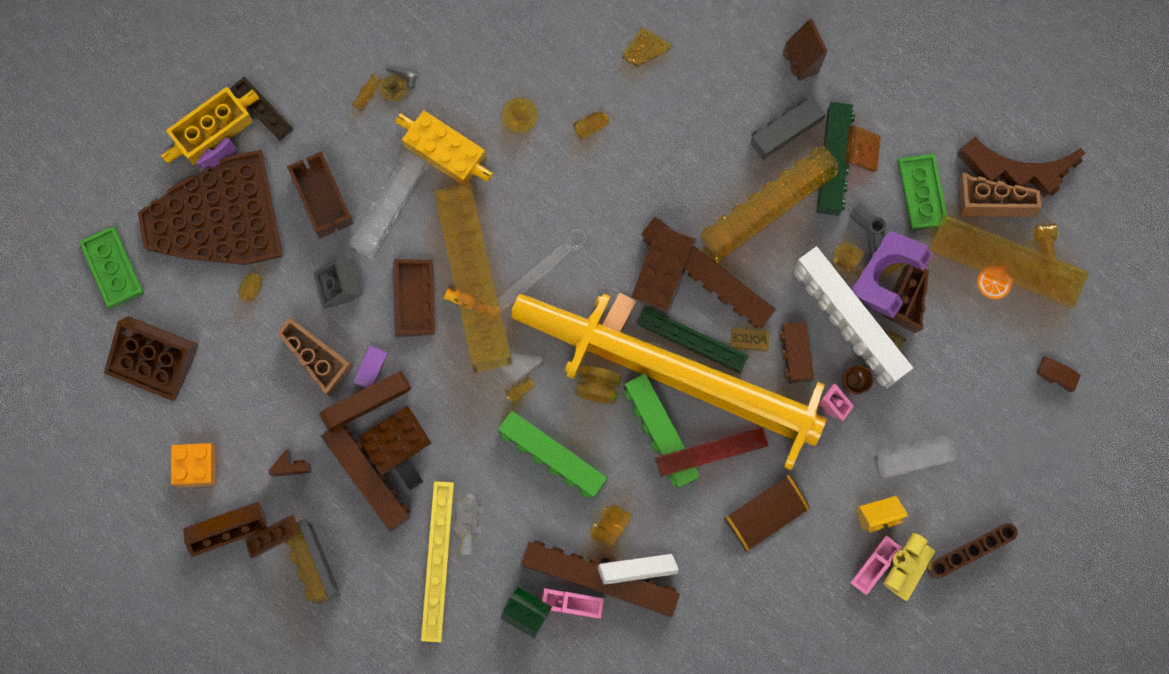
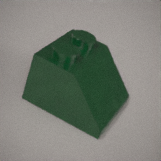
(525, 612)

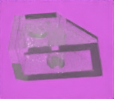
(521, 367)

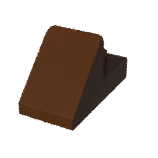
(283, 466)

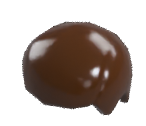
(857, 379)

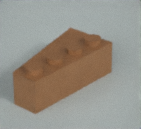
(996, 199)
(318, 358)

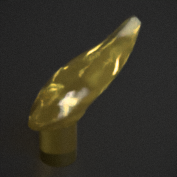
(898, 339)

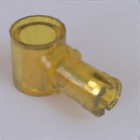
(1046, 236)

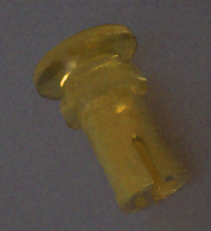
(517, 392)

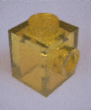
(847, 256)

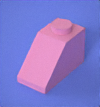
(836, 403)

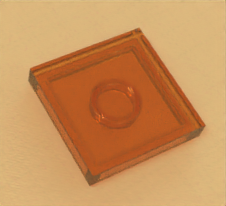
(863, 148)

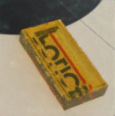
(749, 339)

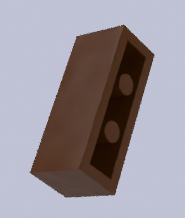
(796, 352)

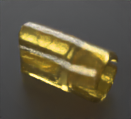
(591, 124)

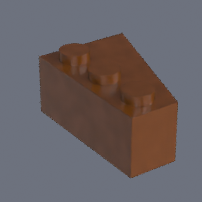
(912, 290)

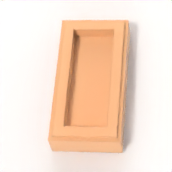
(619, 312)

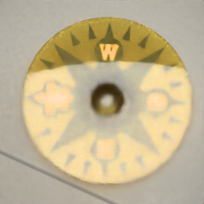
(393, 88)

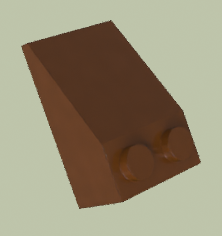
(805, 51)

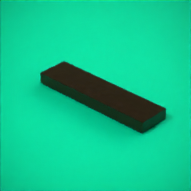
(263, 110)

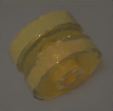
(598, 384)

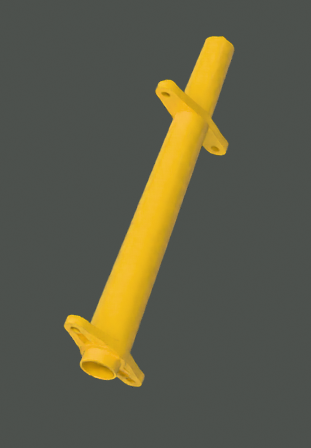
(695, 379)

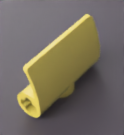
(909, 566)

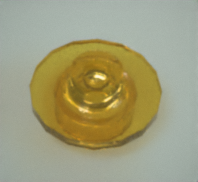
(518, 107)

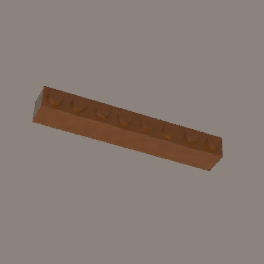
(721, 282)

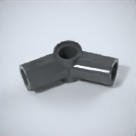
(865, 219)

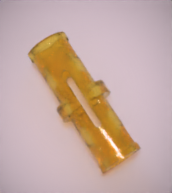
(366, 92)

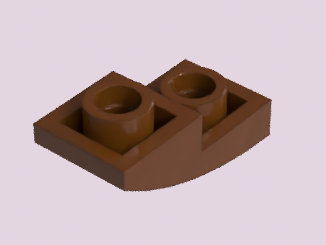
(1057, 372)

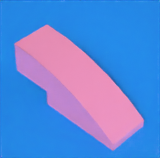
(875, 564)
(573, 603)

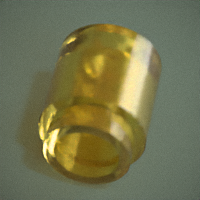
(250, 287)

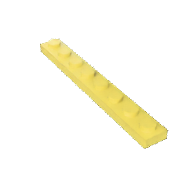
(437, 562)

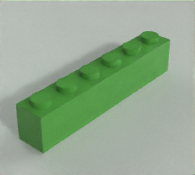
(657, 425)
(552, 454)

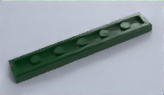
(692, 340)

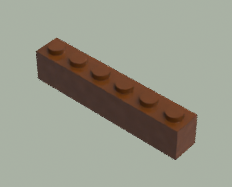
(366, 478)

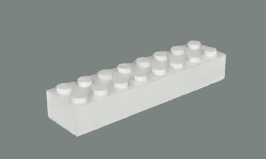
(852, 318)

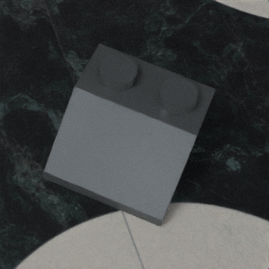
(338, 282)

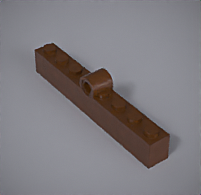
(586, 574)

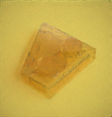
(645, 48)

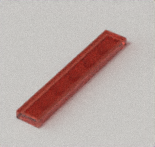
(711, 452)

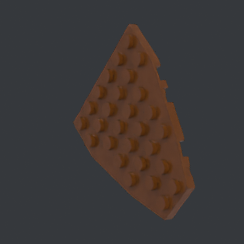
(216, 215)

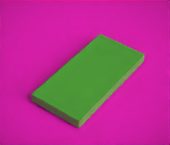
(922, 191)
(111, 267)

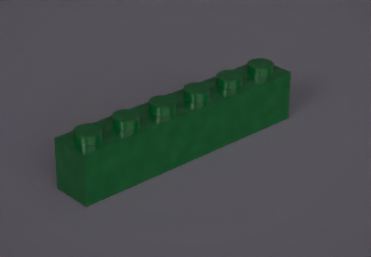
(836, 136)

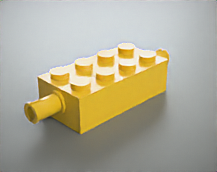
(209, 124)
(444, 148)

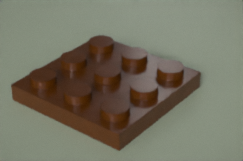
(394, 440)

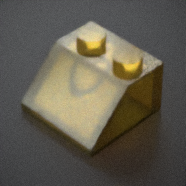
(610, 527)

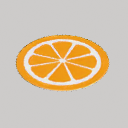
(992, 287)

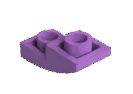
(211, 158)
(370, 367)

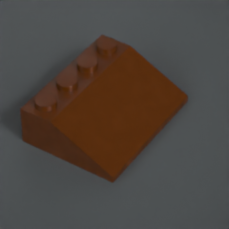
(150, 357)

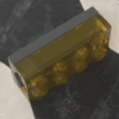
(312, 564)

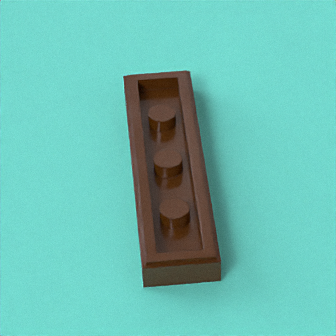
(272, 536)

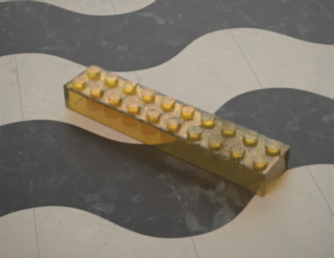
(472, 278)

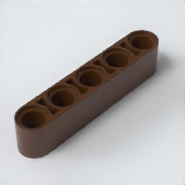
(365, 401)
(980, 547)

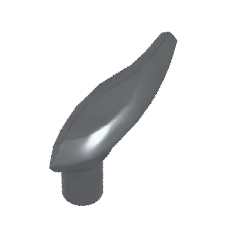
(405, 74)

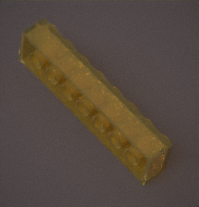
(769, 203)
(1008, 261)

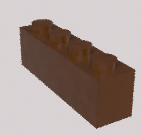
(225, 529)

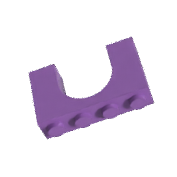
(893, 249)

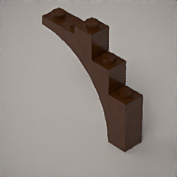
(994, 167)

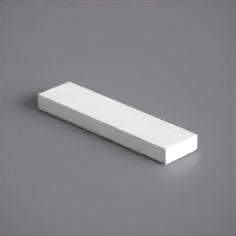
(637, 569)

